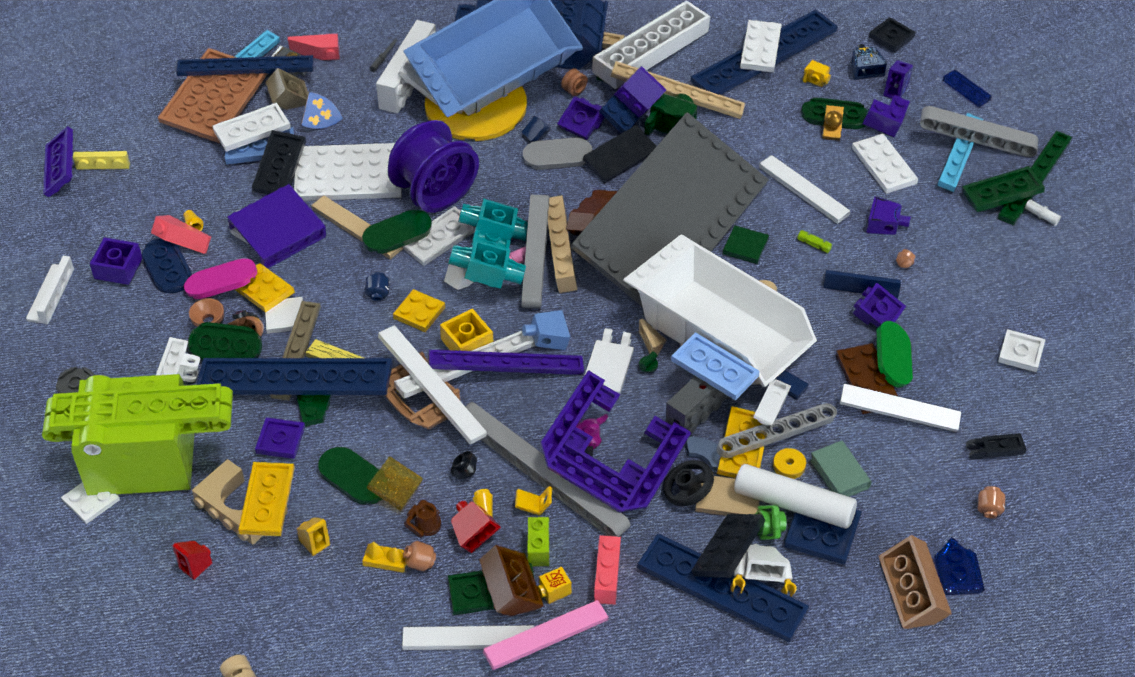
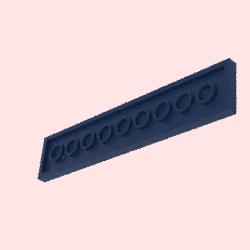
(793, 39)
(298, 375)

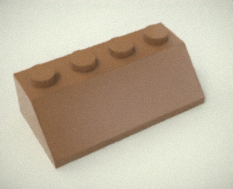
(914, 583)

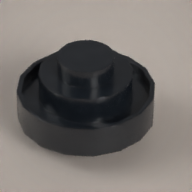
(464, 465)

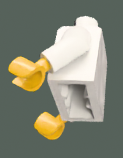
(764, 564)

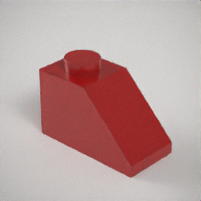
(192, 557)

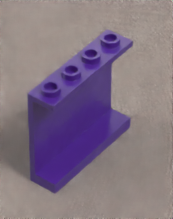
(278, 225)

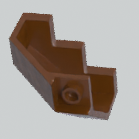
(588, 209)

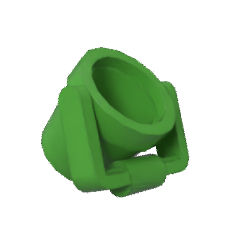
(774, 522)

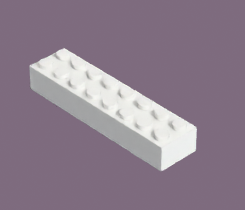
(653, 41)

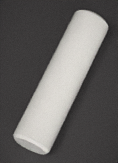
(795, 496)

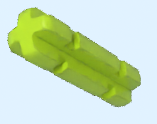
(814, 241)

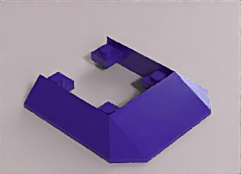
(566, 456)

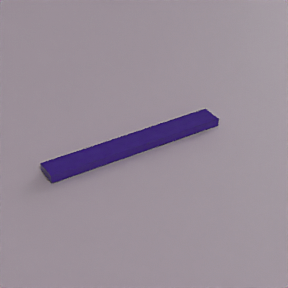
(505, 362)

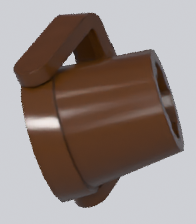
(426, 521)

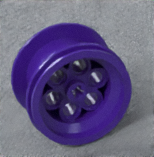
(432, 166)

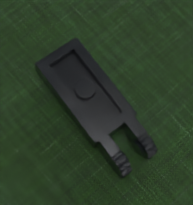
(996, 446)

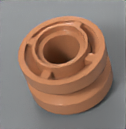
(574, 82)

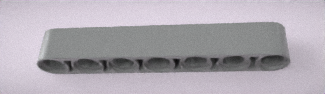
(979, 131)
(535, 251)

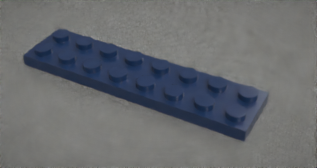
(756, 604)

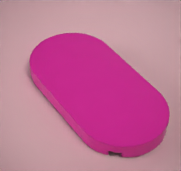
(220, 278)

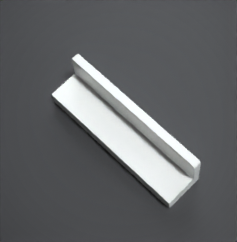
(51, 291)

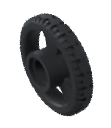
(690, 484)

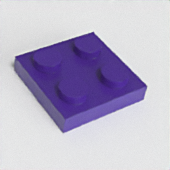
(280, 438)

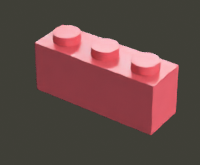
(607, 569)

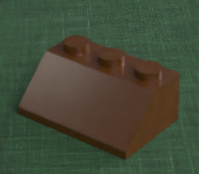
(510, 581)

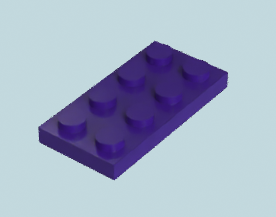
(58, 162)

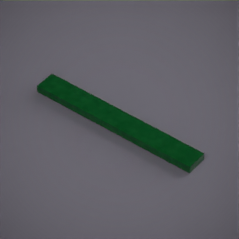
(1042, 167)

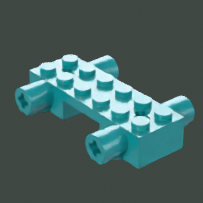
(488, 256)

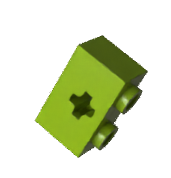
(538, 541)

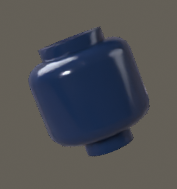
(377, 286)

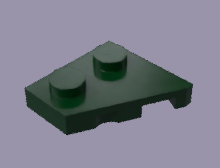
(313, 408)

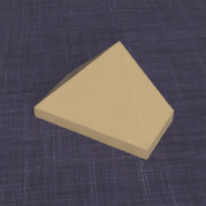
(652, 339)

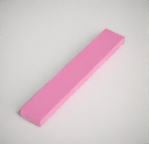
(545, 635)

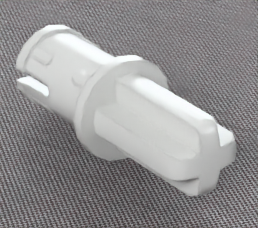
(1042, 212)

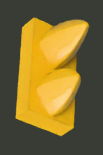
(384, 558)

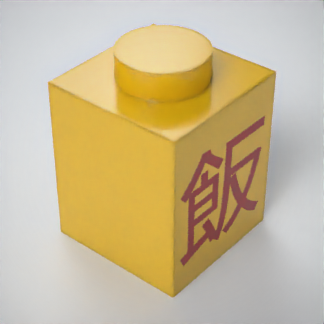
(554, 585)

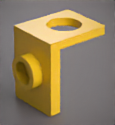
(533, 503)

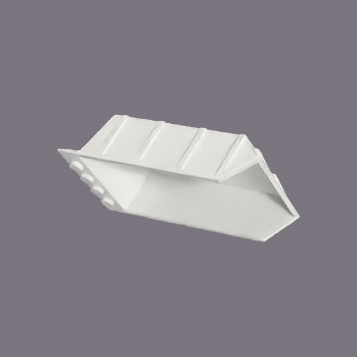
(696, 291)

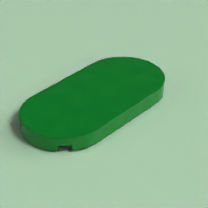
(894, 354)

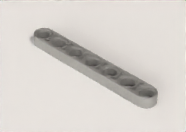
(771, 436)

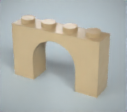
(212, 495)

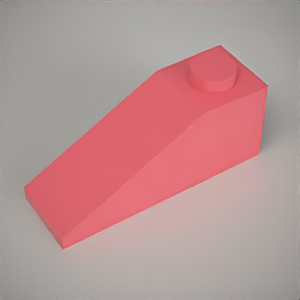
(320, 46)
(180, 233)

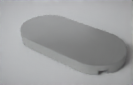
(556, 153)

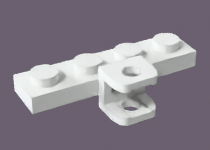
(176, 361)

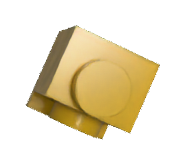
(816, 73)

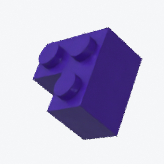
(887, 117)

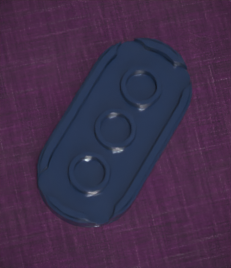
(166, 265)

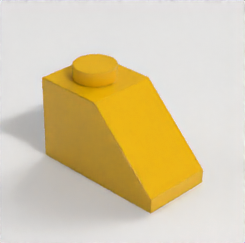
(314, 535)

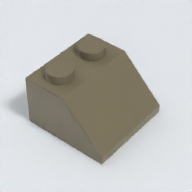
(287, 90)

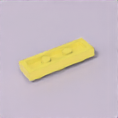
(101, 160)

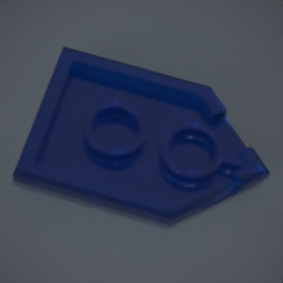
(958, 569)

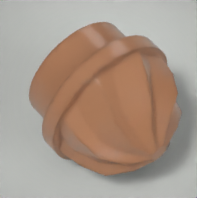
(905, 258)

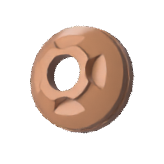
(206, 308)

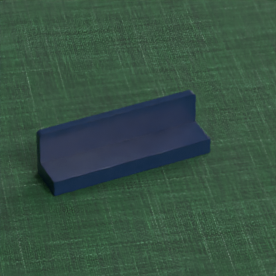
(858, 283)

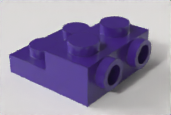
(581, 117)
(878, 306)

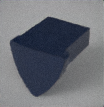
(535, 129)

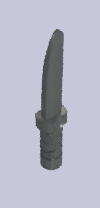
(381, 58)

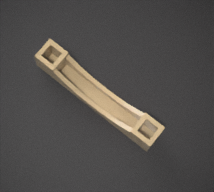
(560, 245)

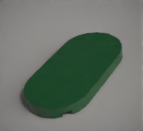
(853, 112)
(397, 231)
(224, 341)
(349, 474)

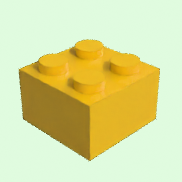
(465, 332)

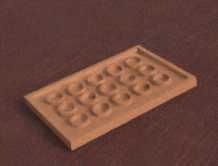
(209, 100)

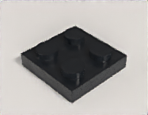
(892, 34)

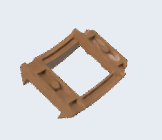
(426, 417)

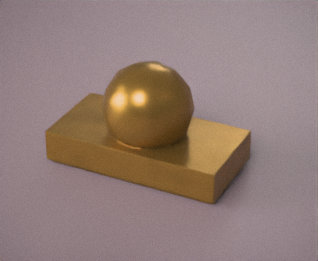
(833, 122)

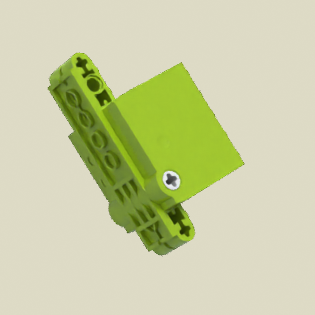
(136, 430)

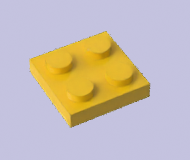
(419, 310)

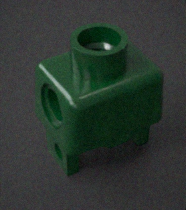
(668, 111)

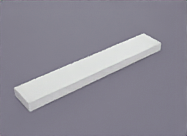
(804, 189)
(900, 407)
(457, 637)

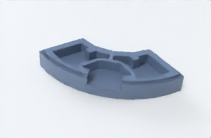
(704, 450)

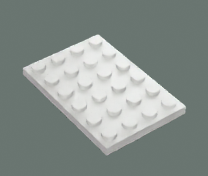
(345, 172)

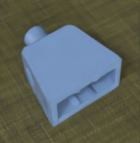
(548, 330)

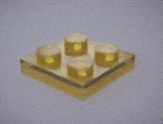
(394, 483)

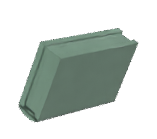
(840, 469)

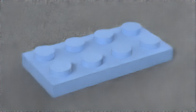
(715, 366)

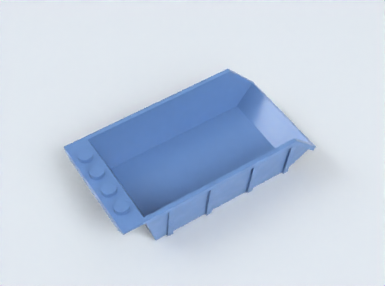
(491, 53)

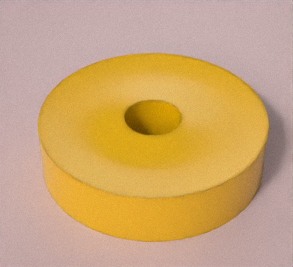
(792, 456)

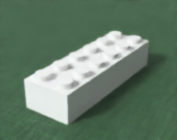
(391, 87)

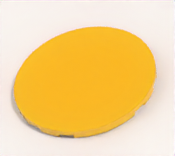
(489, 122)

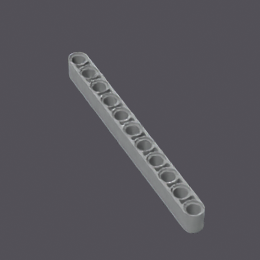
(534, 465)

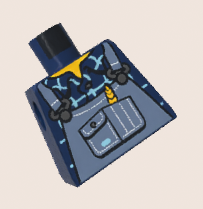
(867, 63)

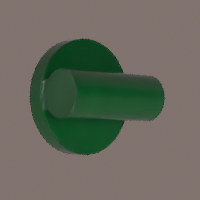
(649, 363)

